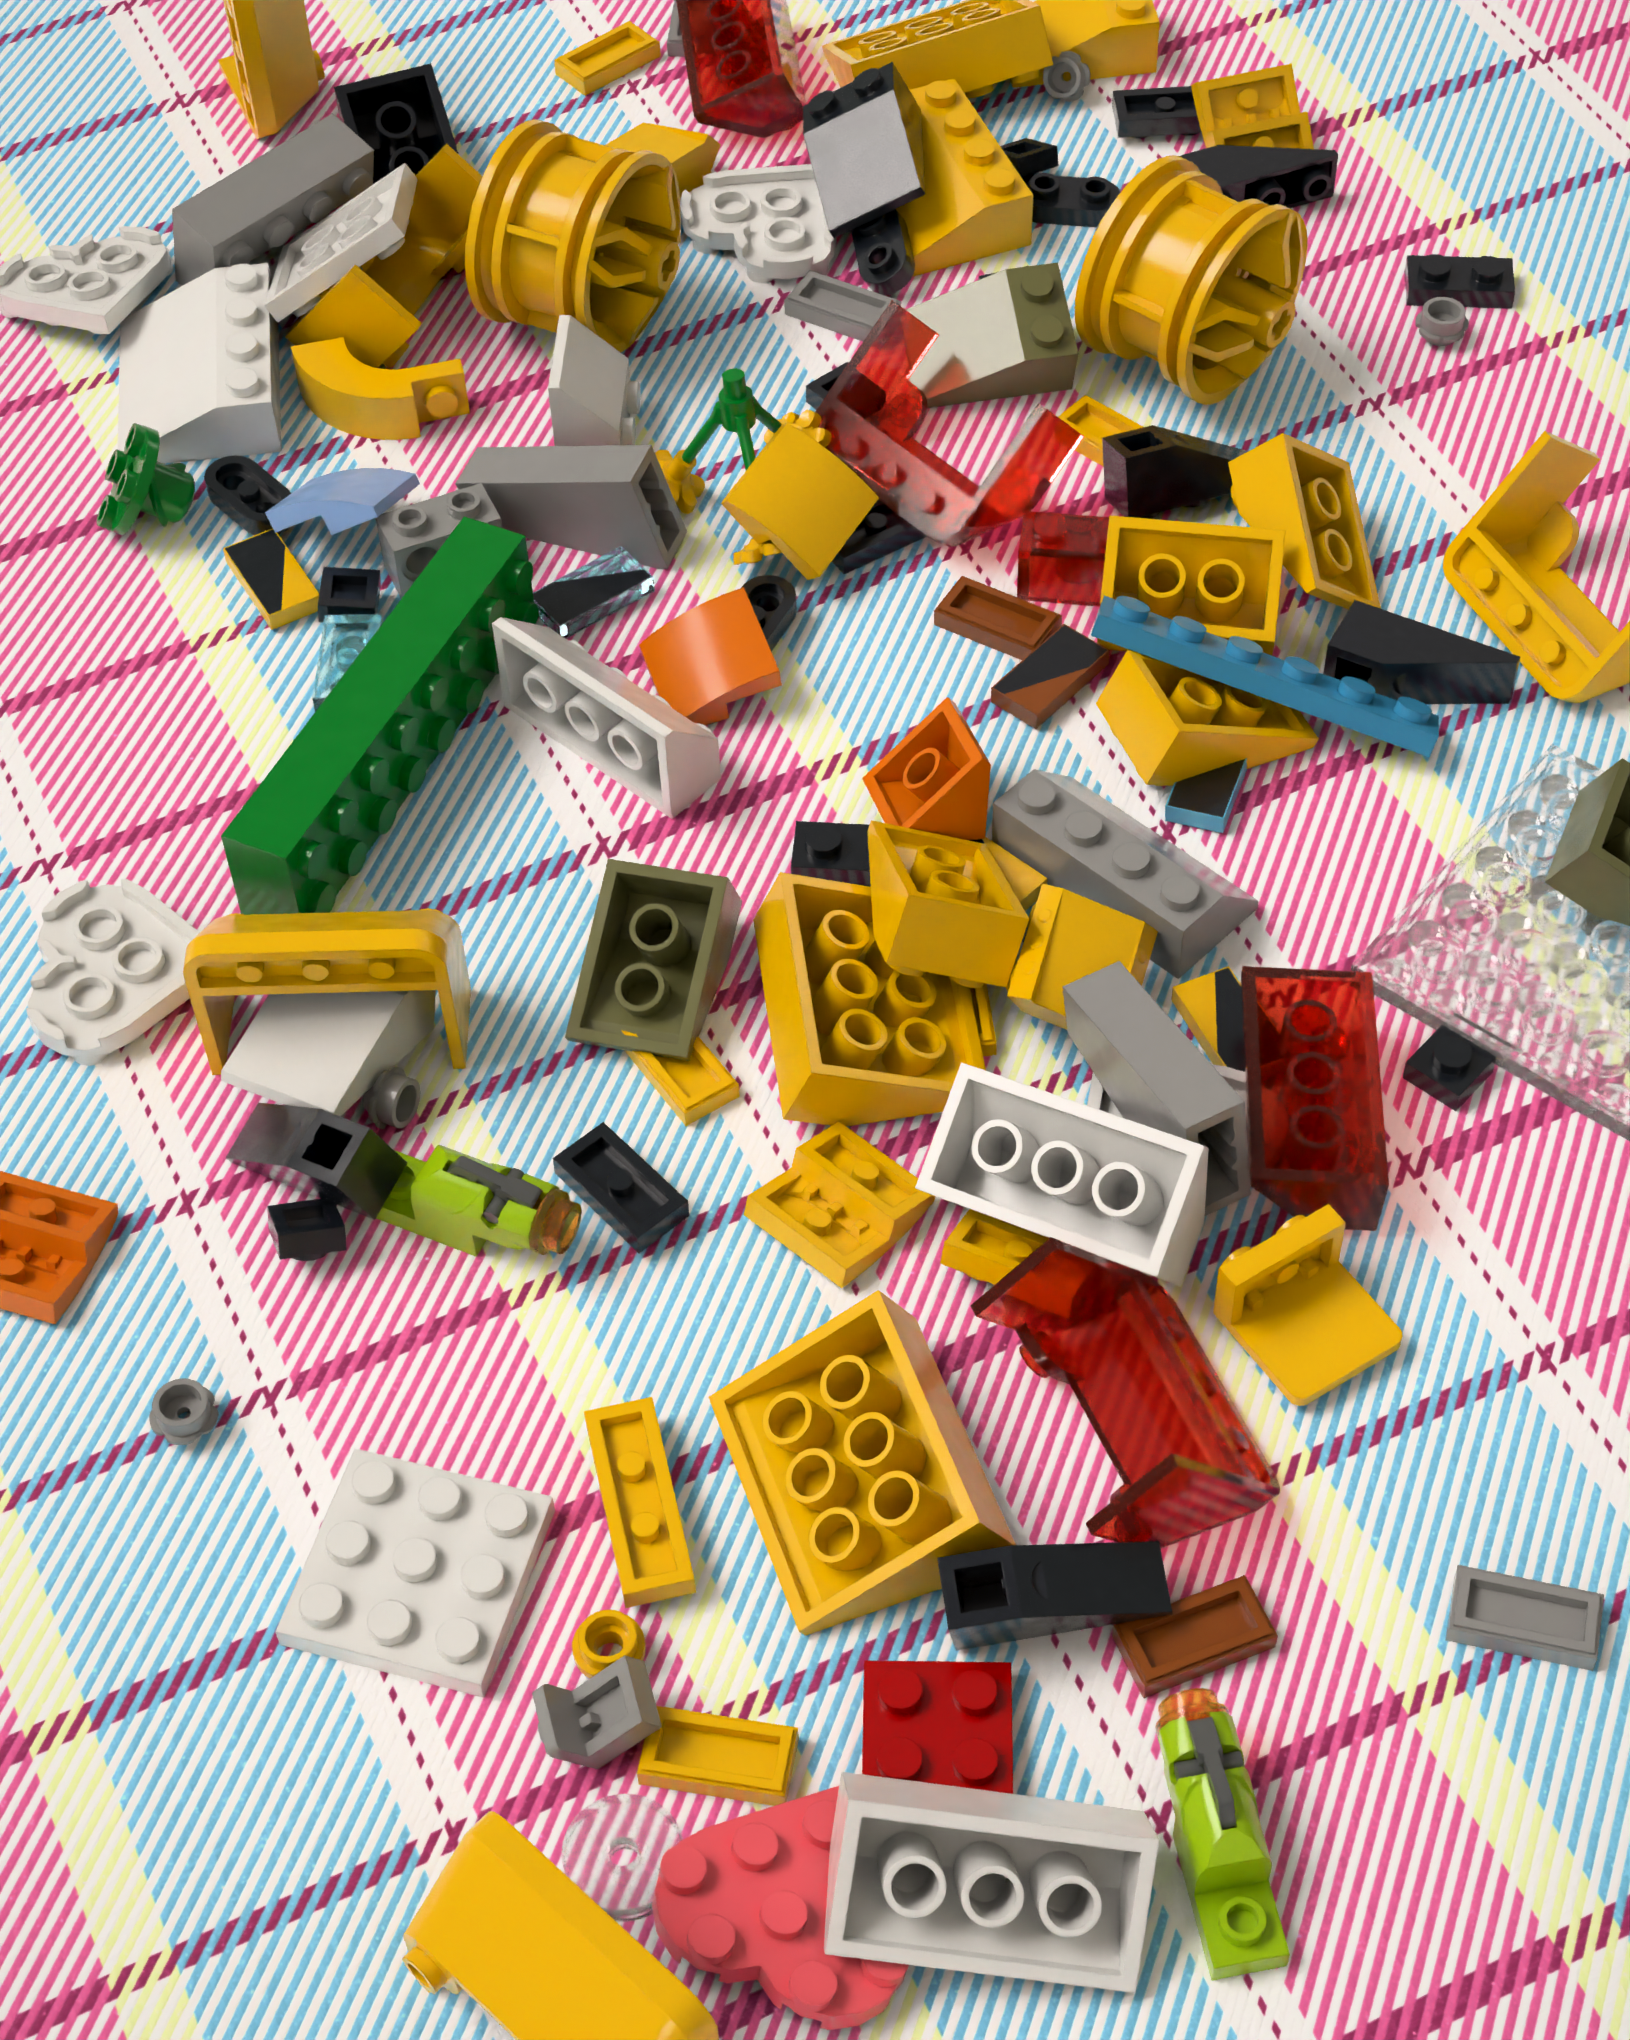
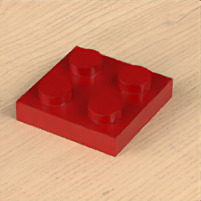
(939, 1723)

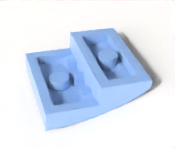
(343, 498)

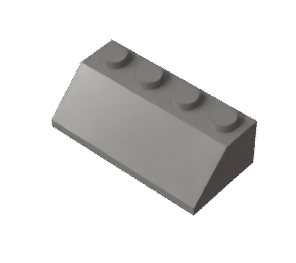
(270, 199)
(1120, 863)

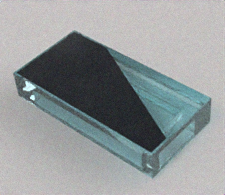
(593, 592)

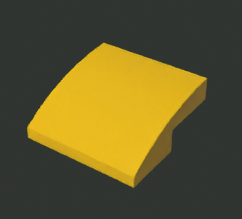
(1252, 110)
(800, 500)
(839, 1204)

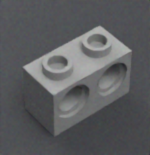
(417, 531)

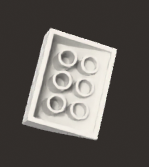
(204, 368)

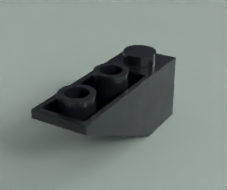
(1269, 173)
(1164, 470)
(1418, 660)
(319, 1156)
(1050, 1589)

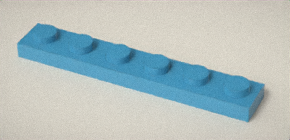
(1286, 682)

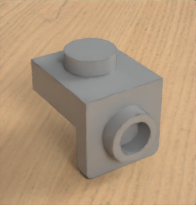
(598, 1716)

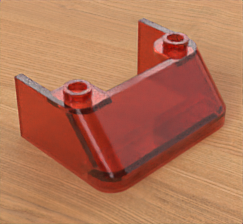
(872, 430)
(1143, 1388)

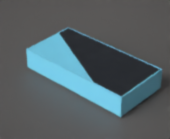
(1206, 798)

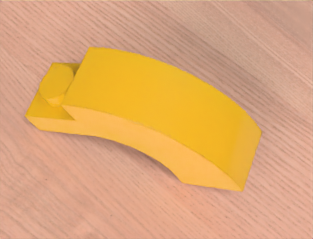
(376, 400)

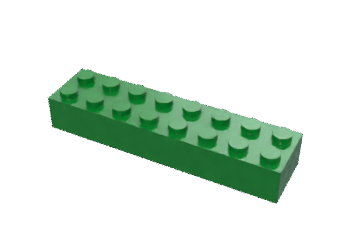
(380, 727)

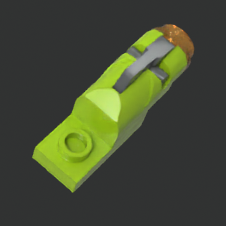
(475, 1201)
(1219, 1836)

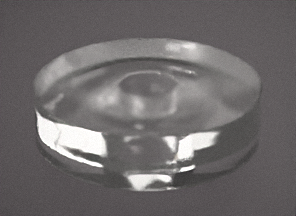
(615, 1825)

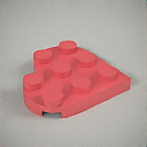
(754, 1908)

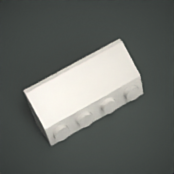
(604, 717)
(1069, 1173)
(989, 1882)

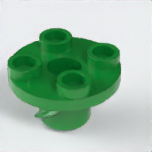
(144, 484)

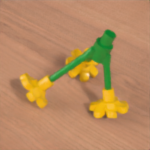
(737, 413)

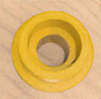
(605, 1628)

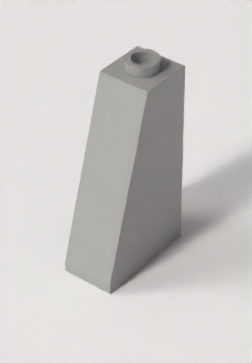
(583, 497)
(1159, 1075)

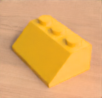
(1199, 572)

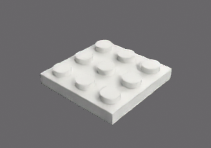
(349, 236)
(417, 1572)

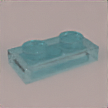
(340, 645)

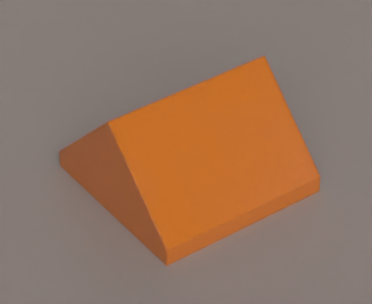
(935, 778)

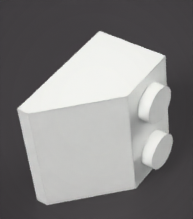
(590, 389)

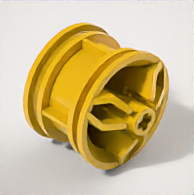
(573, 234)
(1191, 279)

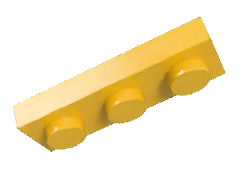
(639, 1502)

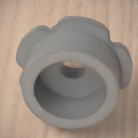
(1053, 76)
(1442, 321)
(392, 1099)
(181, 1397)

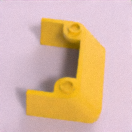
(272, 61)
(379, 303)
(1513, 578)
(326, 956)
(541, 1950)

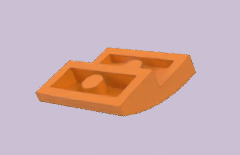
(710, 658)
(47, 1245)

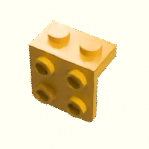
(1303, 1309)

